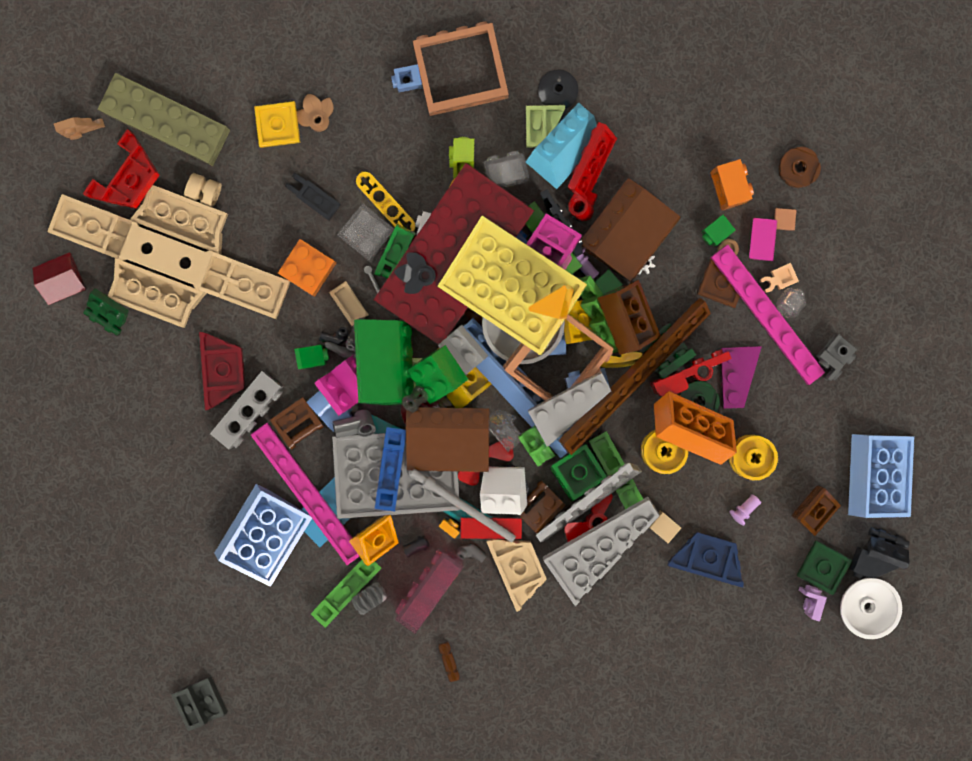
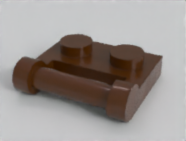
(294, 416)
(544, 510)

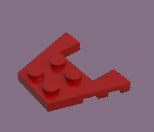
(132, 178)

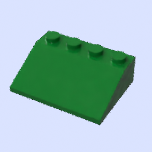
(383, 361)

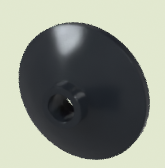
(550, 96)

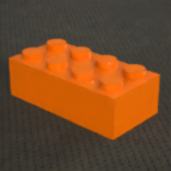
(694, 428)

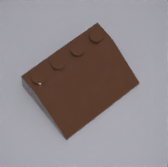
(629, 230)
(448, 439)

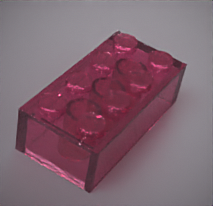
(430, 589)

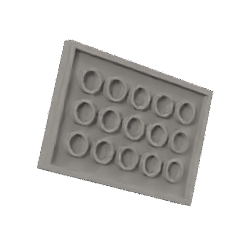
(357, 477)

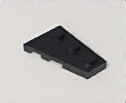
(556, 212)

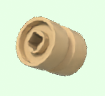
(200, 189)

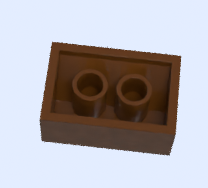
(629, 317)

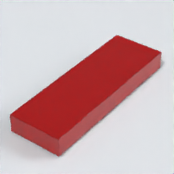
(474, 529)

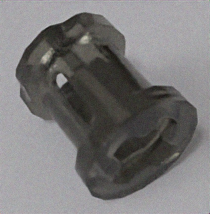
(415, 399)

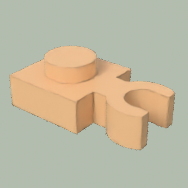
(781, 277)

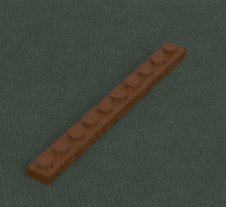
(635, 376)

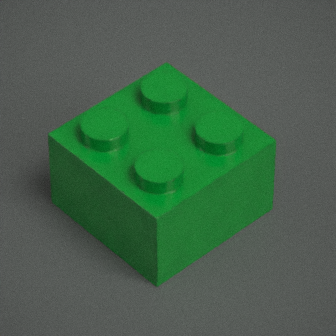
(438, 374)
(578, 472)

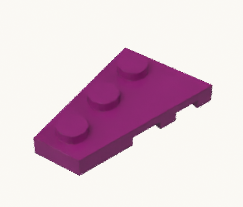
(738, 375)

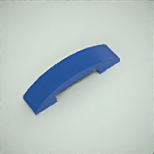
(390, 469)

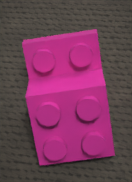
(554, 241)
(340, 386)

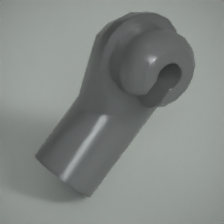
(470, 550)

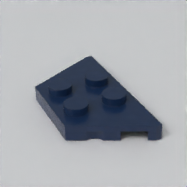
(709, 558)

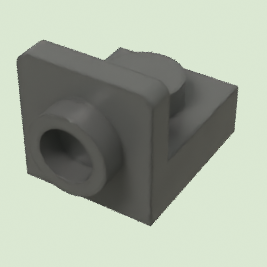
(828, 361)

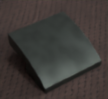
(199, 703)

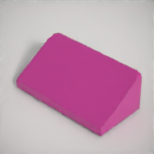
(763, 239)

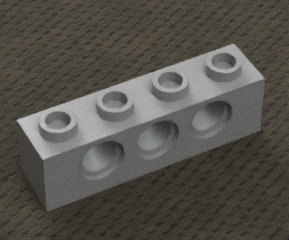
(223, 430)

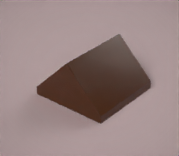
(816, 510)

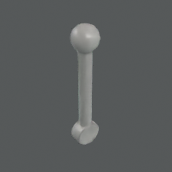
(368, 270)

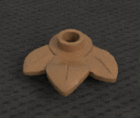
(313, 110)

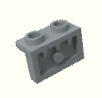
(464, 349)

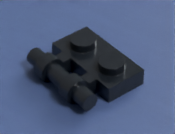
(890, 553)

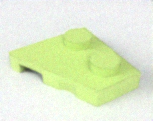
(540, 122)

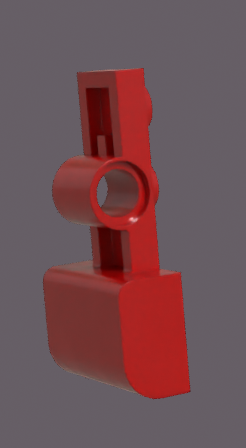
(677, 382)

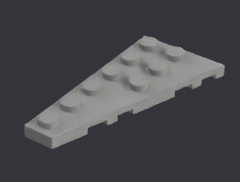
(593, 497)
(593, 553)

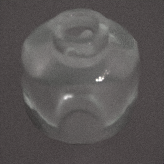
(791, 302)

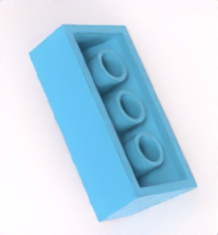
(563, 146)

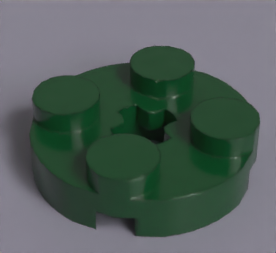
(707, 393)

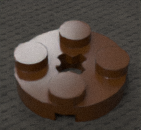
(788, 171)

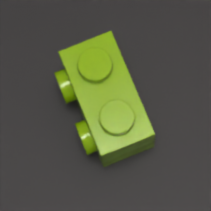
(461, 153)

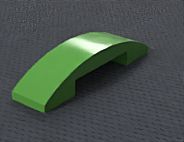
(344, 592)

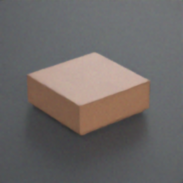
(785, 219)

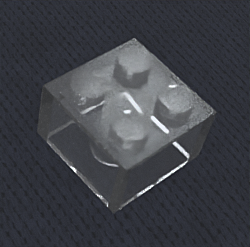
(507, 170)
(366, 232)

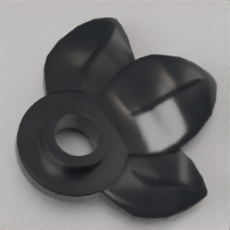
(412, 273)

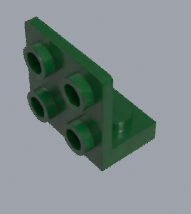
(675, 360)

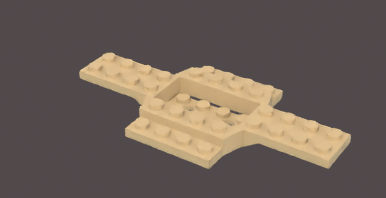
(153, 292)

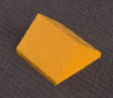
(554, 304)
(375, 540)

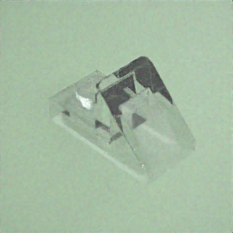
(504, 430)

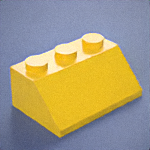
(470, 389)

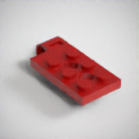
(588, 170)

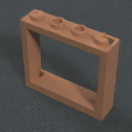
(469, 100)
(591, 369)

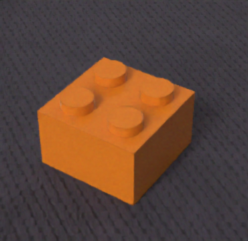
(732, 184)
(307, 267)

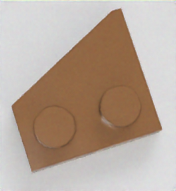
(75, 127)

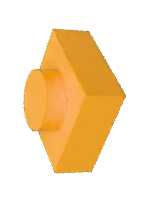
(450, 527)

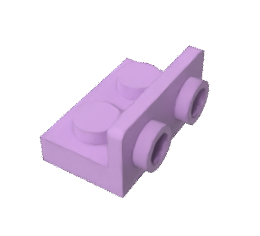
(815, 603)

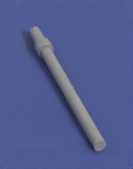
(429, 483)

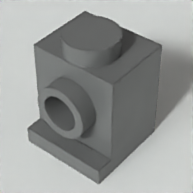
(835, 344)

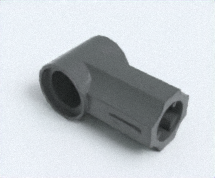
(359, 424)

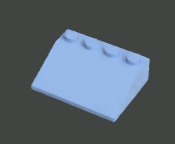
(881, 476)
(262, 535)

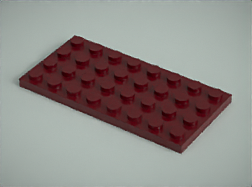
(439, 242)

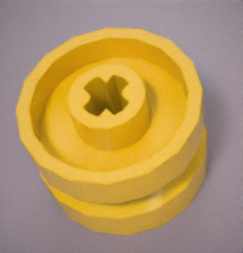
(662, 463)
(763, 463)

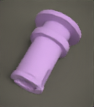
(587, 267)
(742, 512)

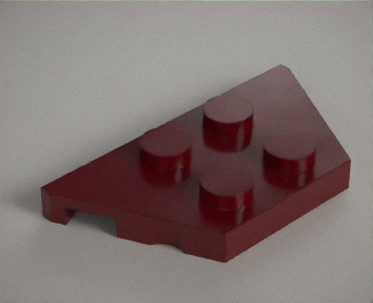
(221, 369)

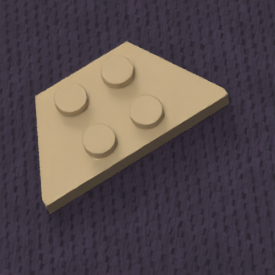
(518, 568)

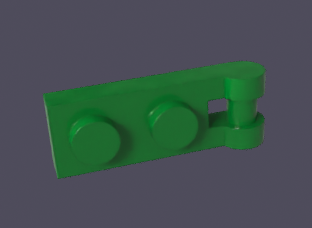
(395, 249)

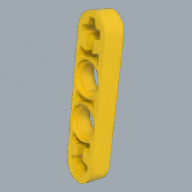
(386, 203)

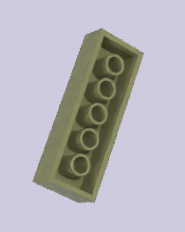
(163, 119)

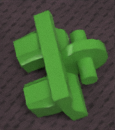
(536, 446)

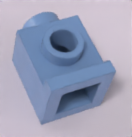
(411, 72)

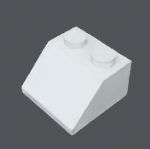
(503, 490)

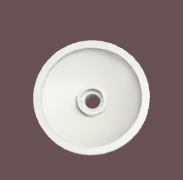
(882, 614)

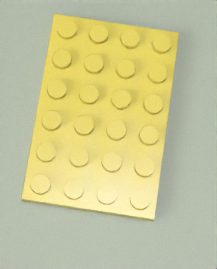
(503, 278)

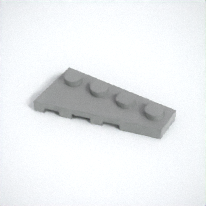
(566, 408)

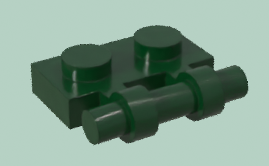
(108, 308)

